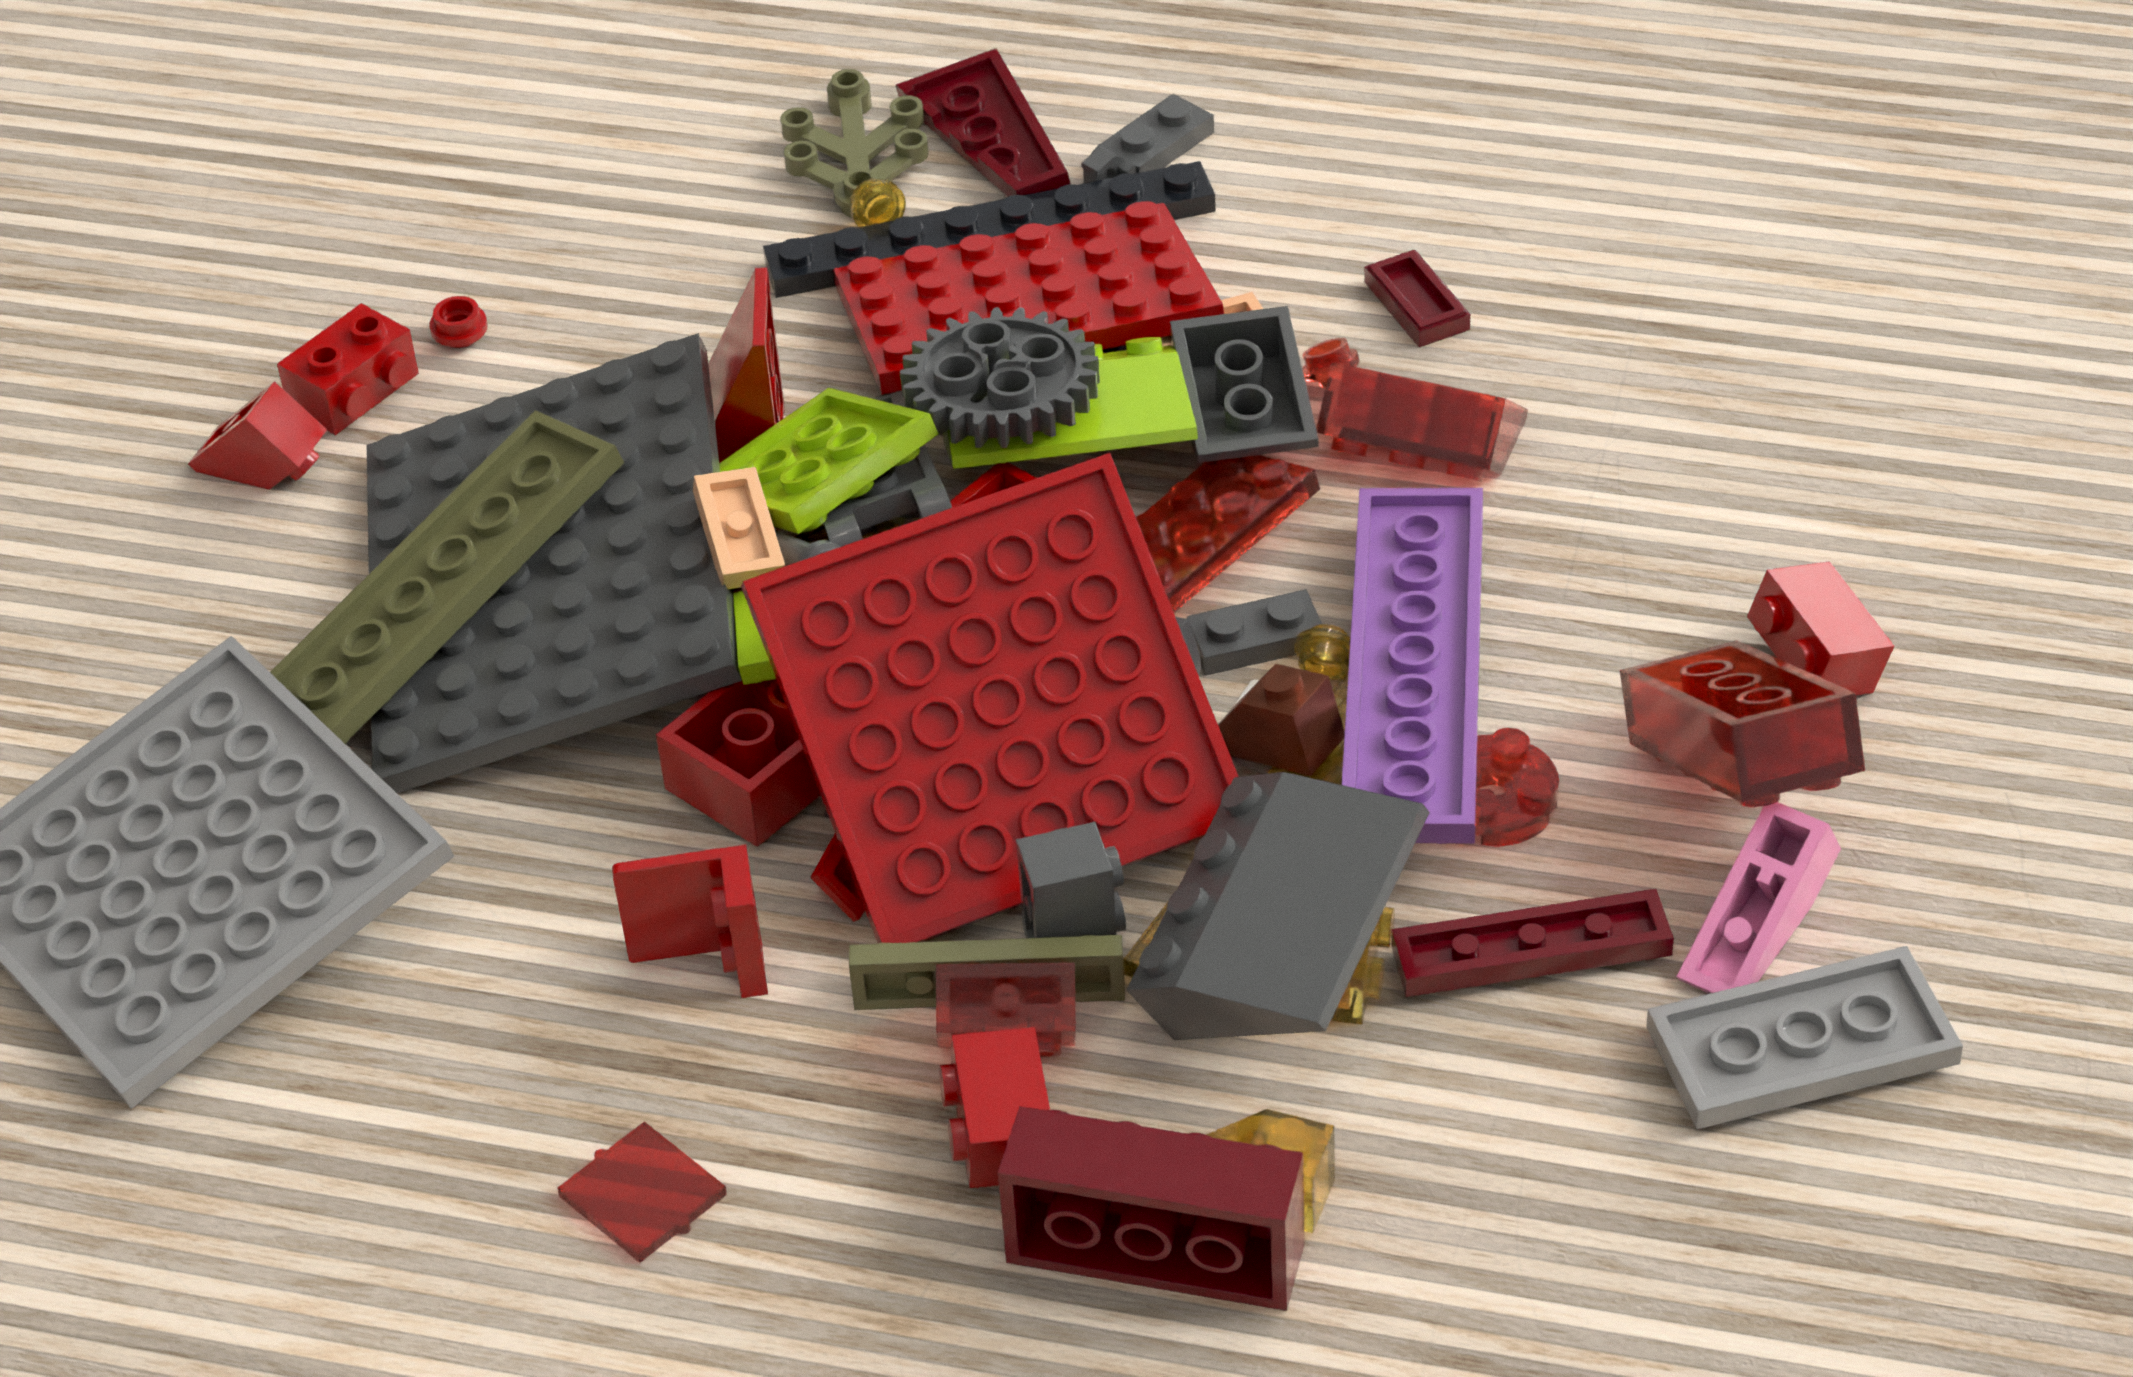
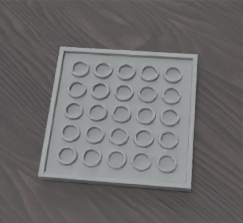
(196, 868)

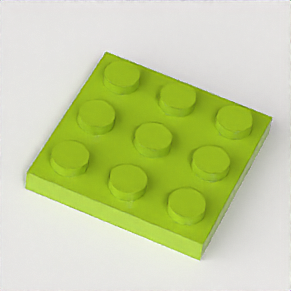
(830, 454)

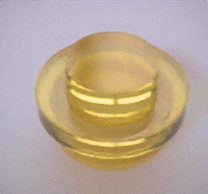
(876, 202)
(1323, 650)

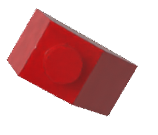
(262, 442)

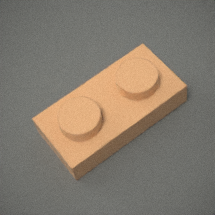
(737, 525)

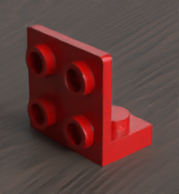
(692, 908)

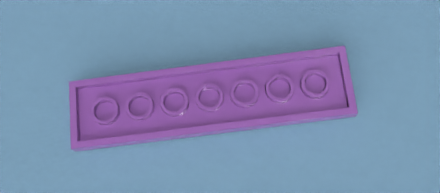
(1417, 654)

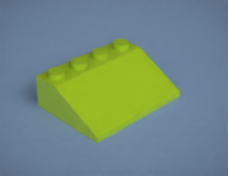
(1137, 405)

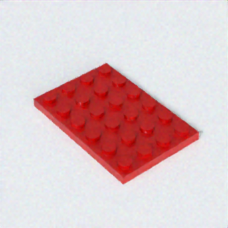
(1103, 273)

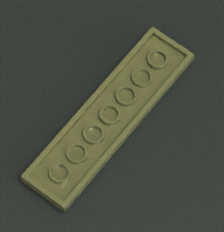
(445, 571)

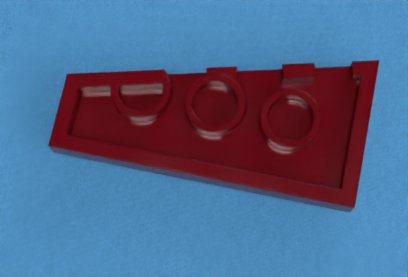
(989, 123)

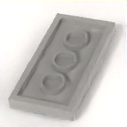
(1803, 1037)

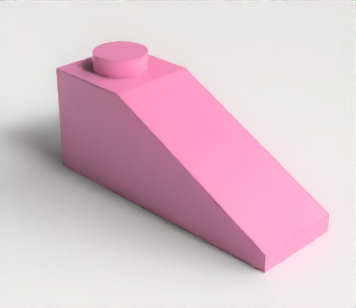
(1761, 899)

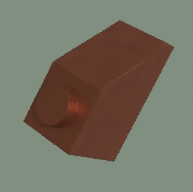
(1285, 721)

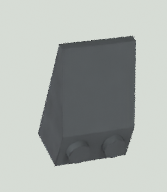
(1244, 384)

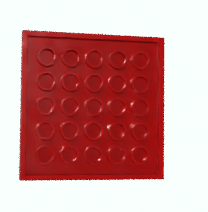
(990, 689)

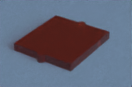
(642, 1191)

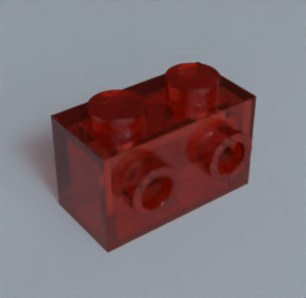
(1007, 997)

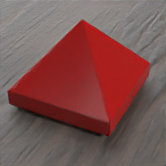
(837, 882)

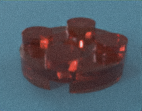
(1528, 784)

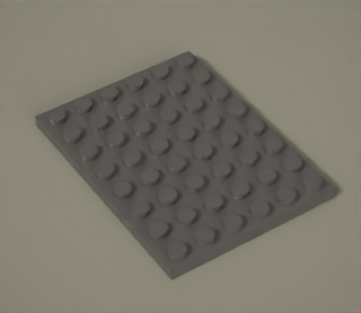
(604, 614)

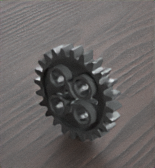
(1001, 376)

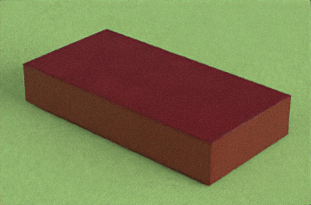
(1417, 298)

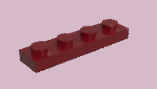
(1531, 942)

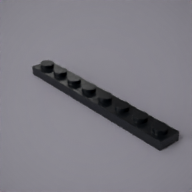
(809, 262)

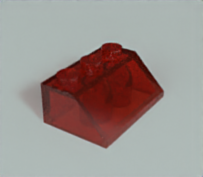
(1418, 421)

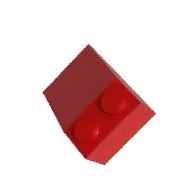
(747, 371)

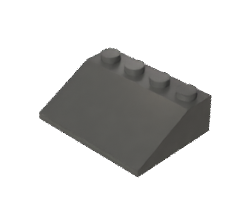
(1275, 908)

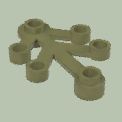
(851, 98)

